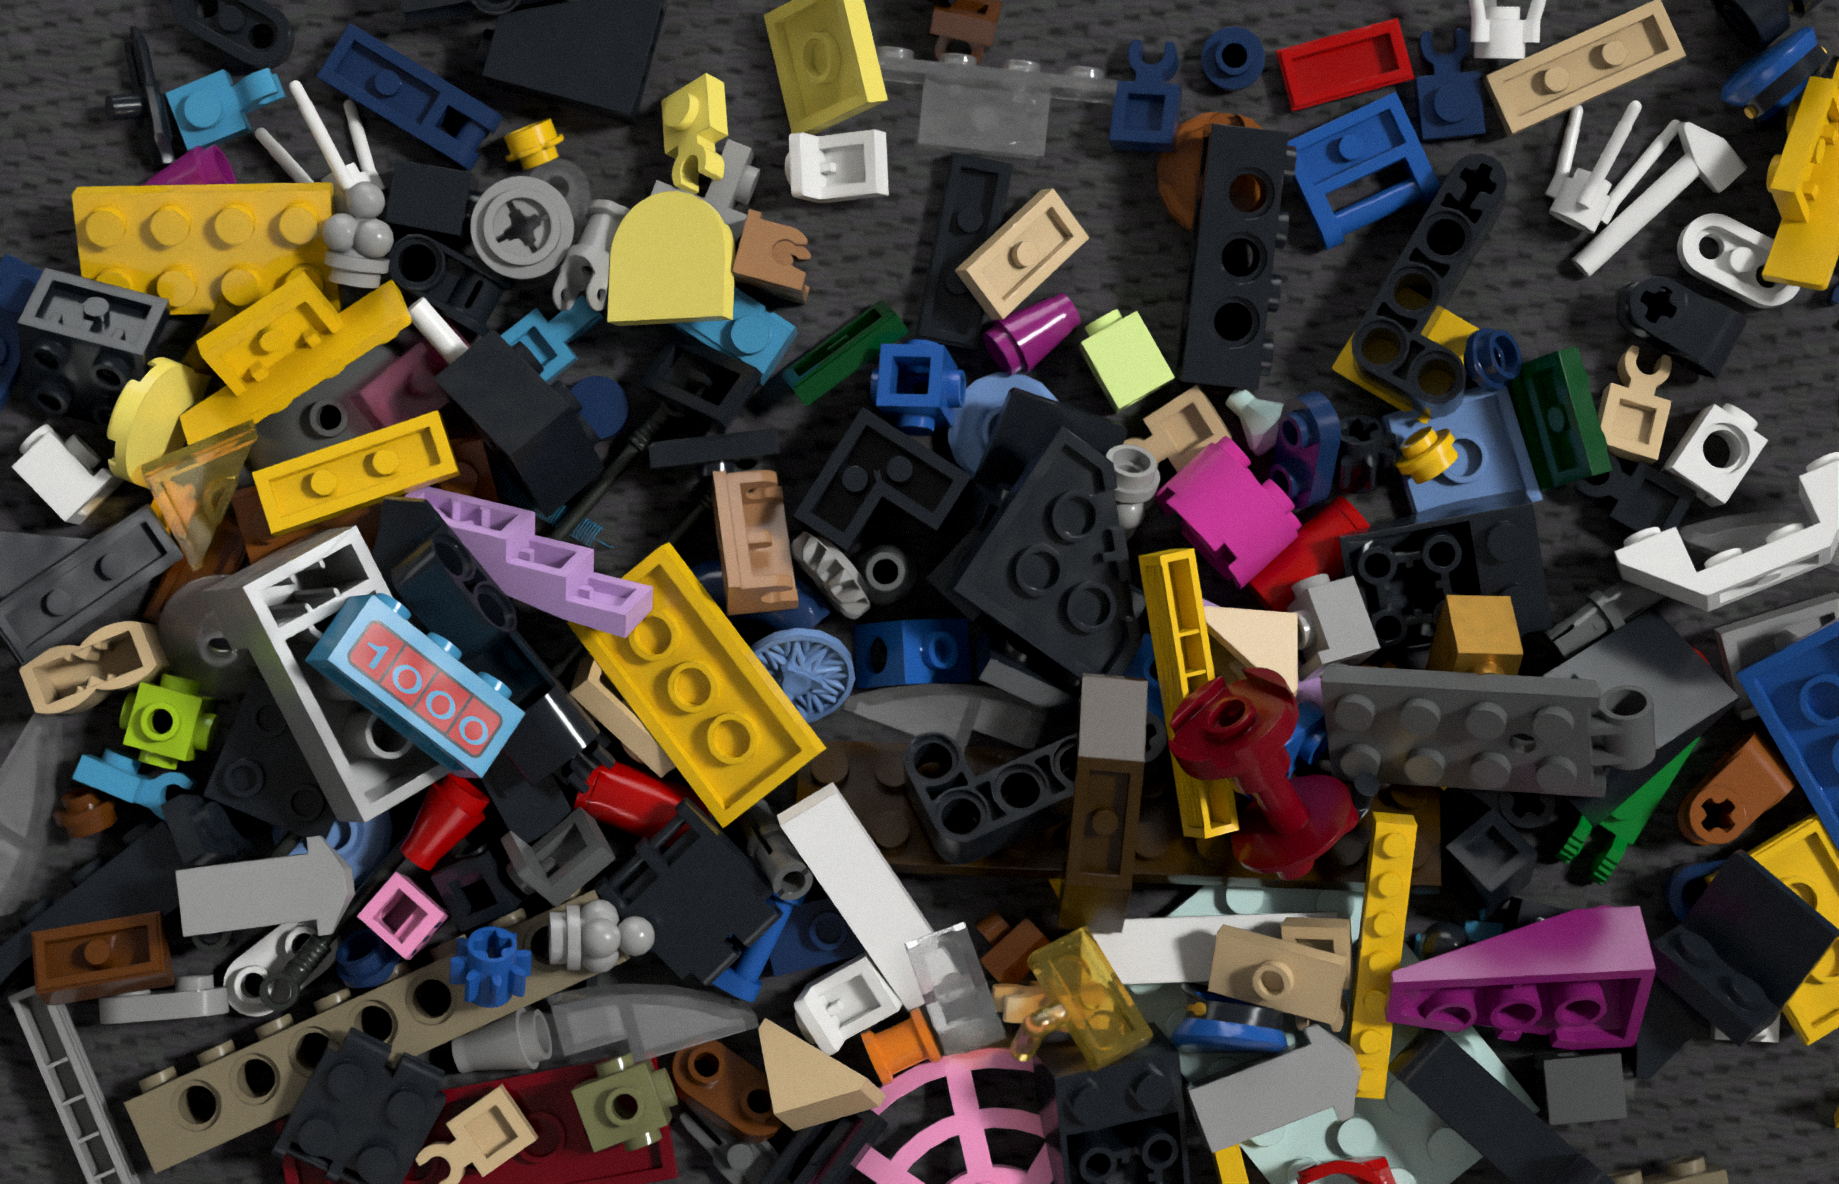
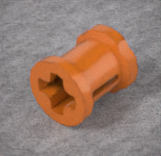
(901, 1046)

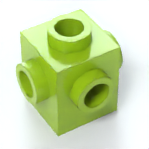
(192, 726)

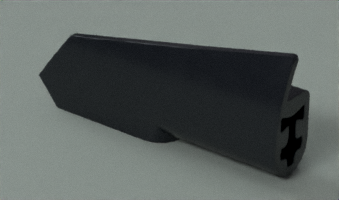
(460, 601)

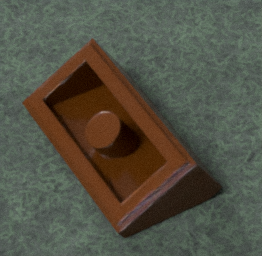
(101, 959)

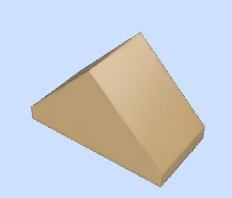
(1253, 639)
(809, 1084)

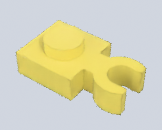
(692, 125)

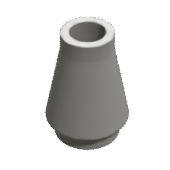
(507, 1043)

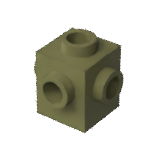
(612, 1123)

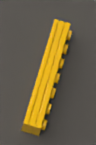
(1183, 666)
(1380, 945)

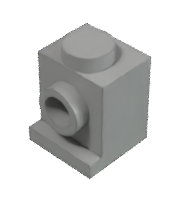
(1331, 624)

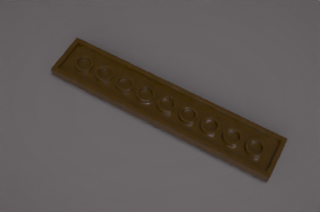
(873, 786)

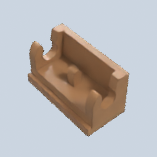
(766, 259)
(753, 542)

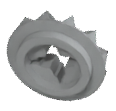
(532, 199)
(831, 574)

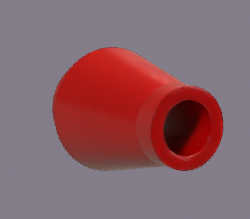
(444, 819)

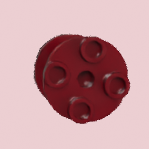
(1241, 736)

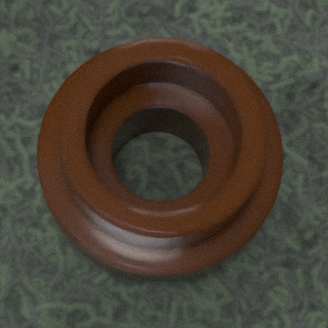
(86, 812)

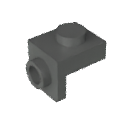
(560, 859)

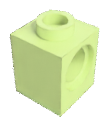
(1124, 359)

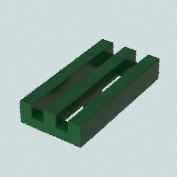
(843, 352)

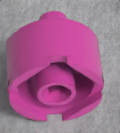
(1228, 512)

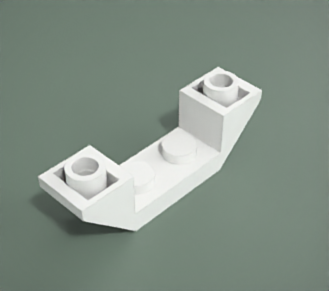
(1663, 565)

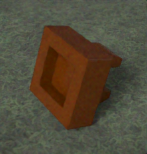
(966, 21)
(1010, 947)

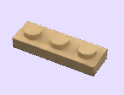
(1583, 67)

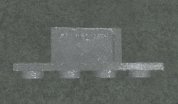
(989, 107)

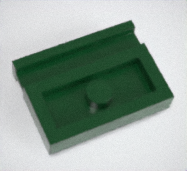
(1559, 419)

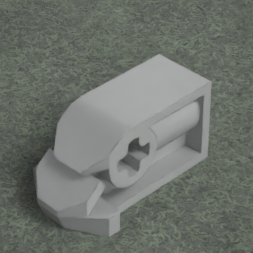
(267, 892)
(1275, 1090)

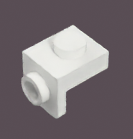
(837, 166)
(844, 1003)

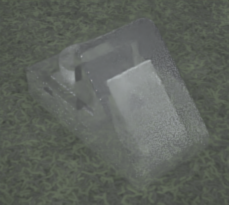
(955, 990)

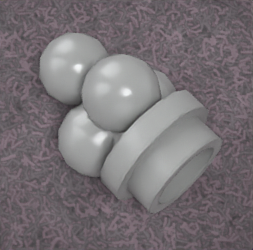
(358, 240)
(1136, 484)
(595, 936)

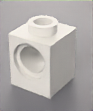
(1692, 469)

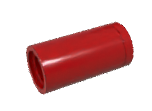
(1310, 554)
(635, 800)

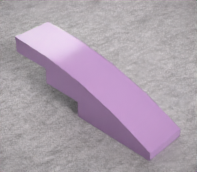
(540, 569)

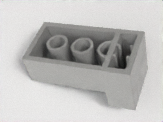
(280, 615)

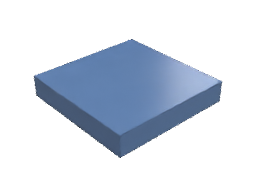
(1488, 449)

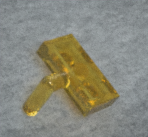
(1084, 999)

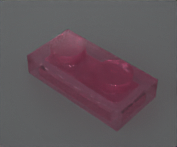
(404, 386)

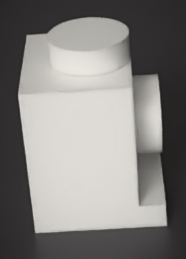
(65, 473)

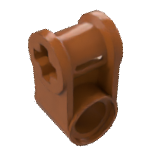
(1741, 786)

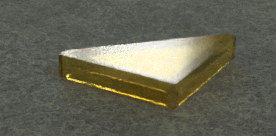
(198, 484)

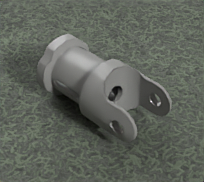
(589, 261)

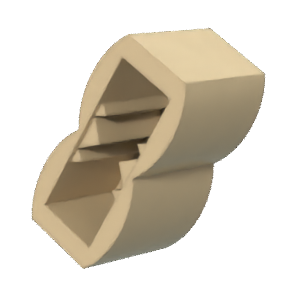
(82, 676)

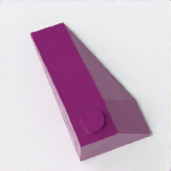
(1562, 978)

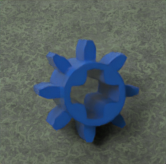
(490, 967)

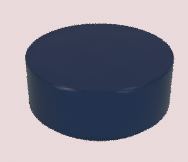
(603, 405)

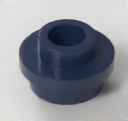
(1232, 78)
(1492, 358)
(365, 959)

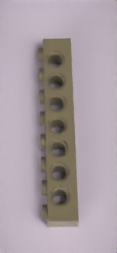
(176, 1132)

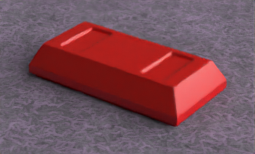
(1344, 64)

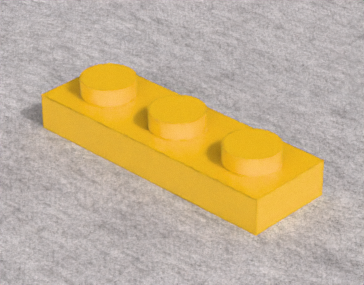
(356, 473)

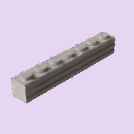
(74, 1090)

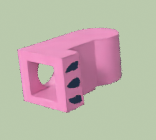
(404, 915)

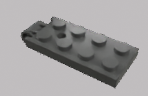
(1462, 728)

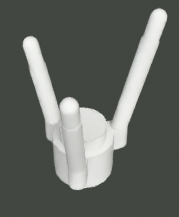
(1500, 32)
(342, 176)
(1584, 198)

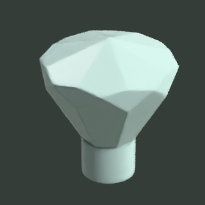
(1257, 418)

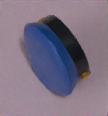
(1775, 78)
(1227, 1025)

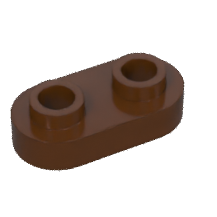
(725, 1094)

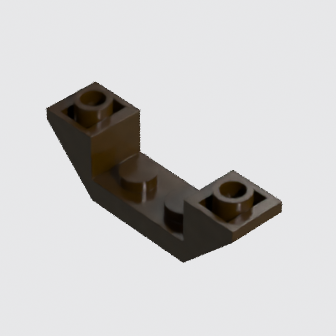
(1104, 803)

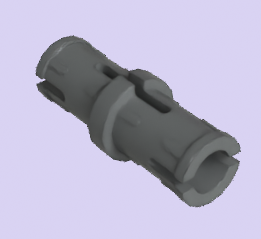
(1598, 618)
(774, 852)

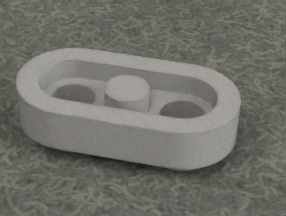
(191, 998)

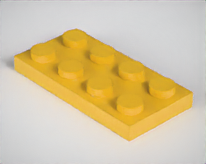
(205, 240)
(703, 692)

